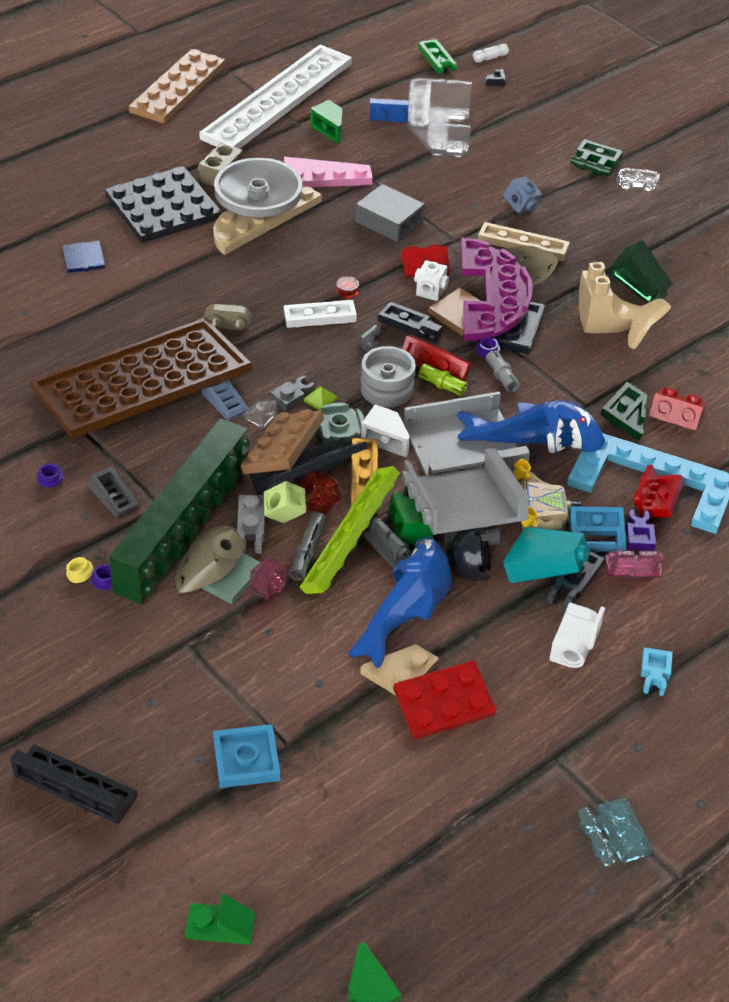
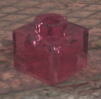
(268, 578)

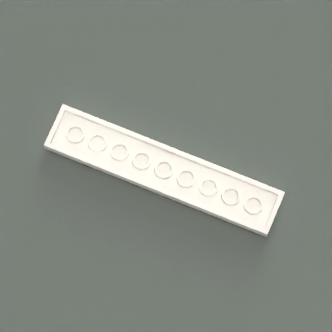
(276, 98)

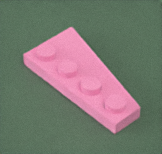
(329, 174)

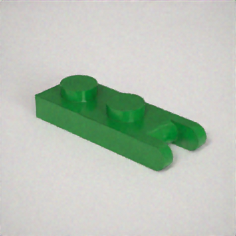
(437, 55)

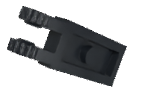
(577, 582)

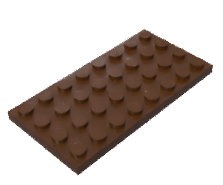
(139, 377)

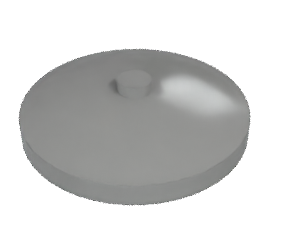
(258, 187)

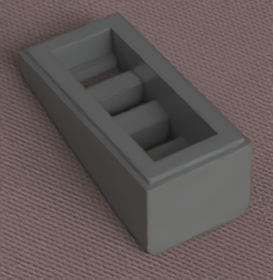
(106, 476)

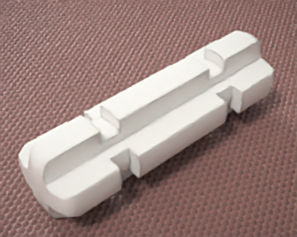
(490, 53)

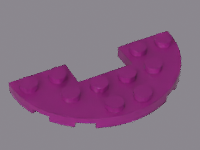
(506, 290)

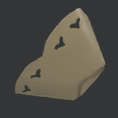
(536, 261)
(201, 565)

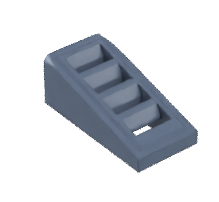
(228, 392)

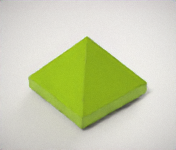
(320, 397)

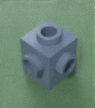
(522, 195)

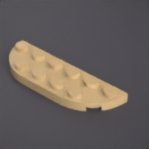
(235, 230)

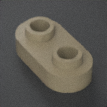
(228, 316)

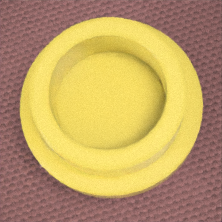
(79, 570)

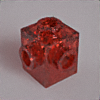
(320, 491)

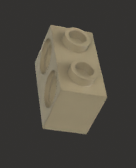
(216, 160)

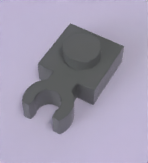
(290, 395)

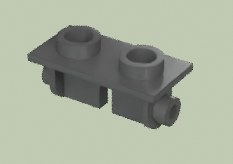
(386, 542)

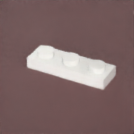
(320, 313)

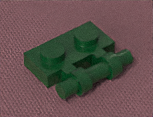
(600, 155)

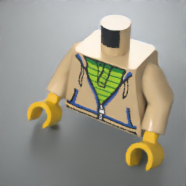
(545, 501)

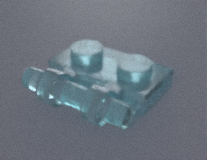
(622, 827)

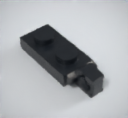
(410, 321)

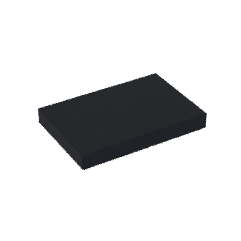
(523, 334)

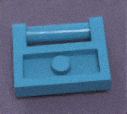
(600, 522)

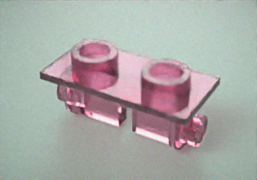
(626, 564)

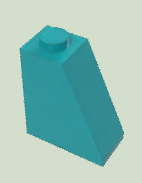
(545, 554)

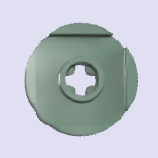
(349, 418)

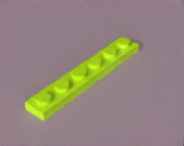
(349, 531)

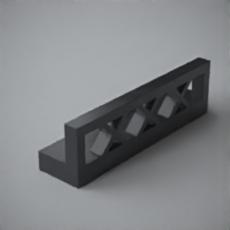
(71, 787)

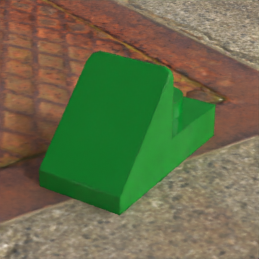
(220, 923)

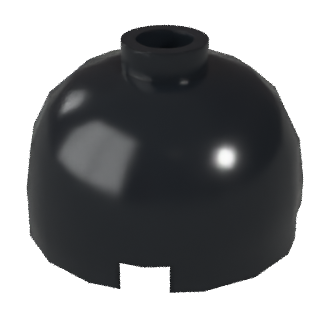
(470, 555)

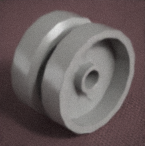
(387, 376)

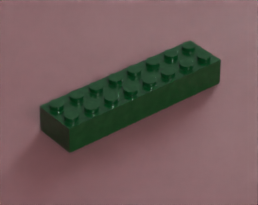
(178, 512)

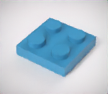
(246, 756)

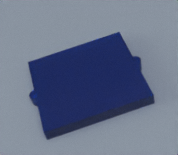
(83, 256)

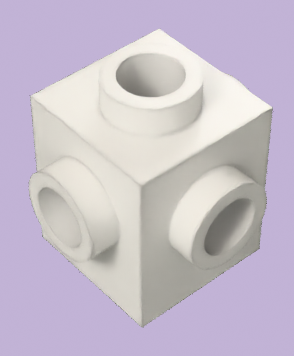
(431, 280)

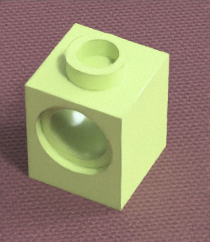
(284, 502)

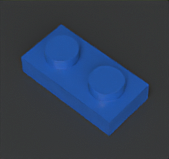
(389, 110)

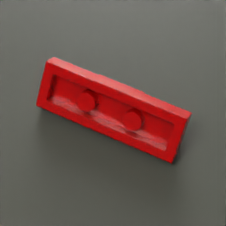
(436, 357)

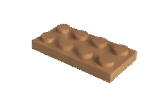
(282, 442)

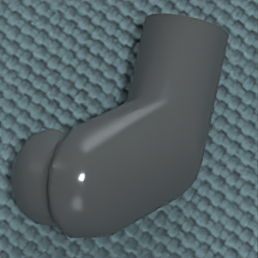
(367, 338)

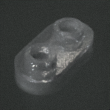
(638, 179)

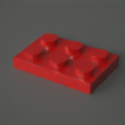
(444, 699)

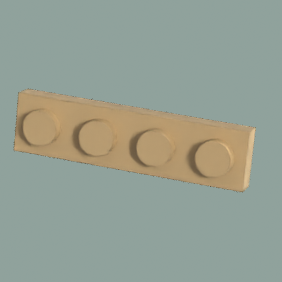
(510, 237)

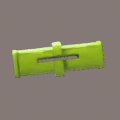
(443, 379)

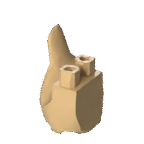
(607, 313)

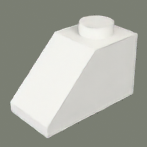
(388, 429)

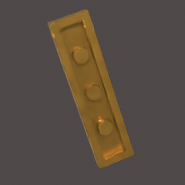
(363, 466)

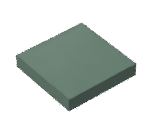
(236, 581)

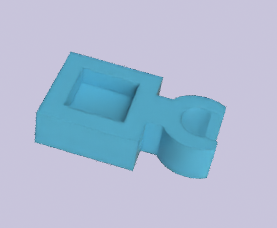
(656, 668)

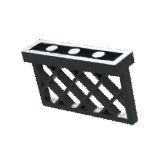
(319, 459)

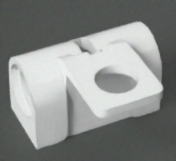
(576, 635)

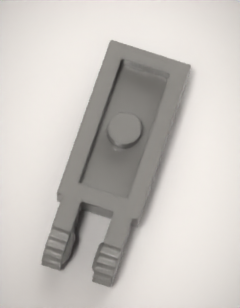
(251, 520)

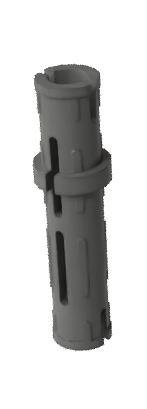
(304, 554)

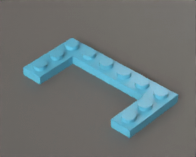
(695, 475)

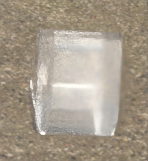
(261, 412)

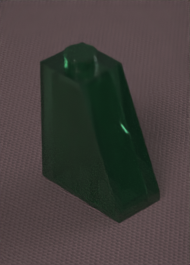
(641, 273)

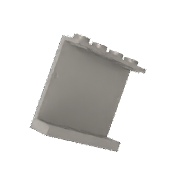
(435, 433)
(468, 496)

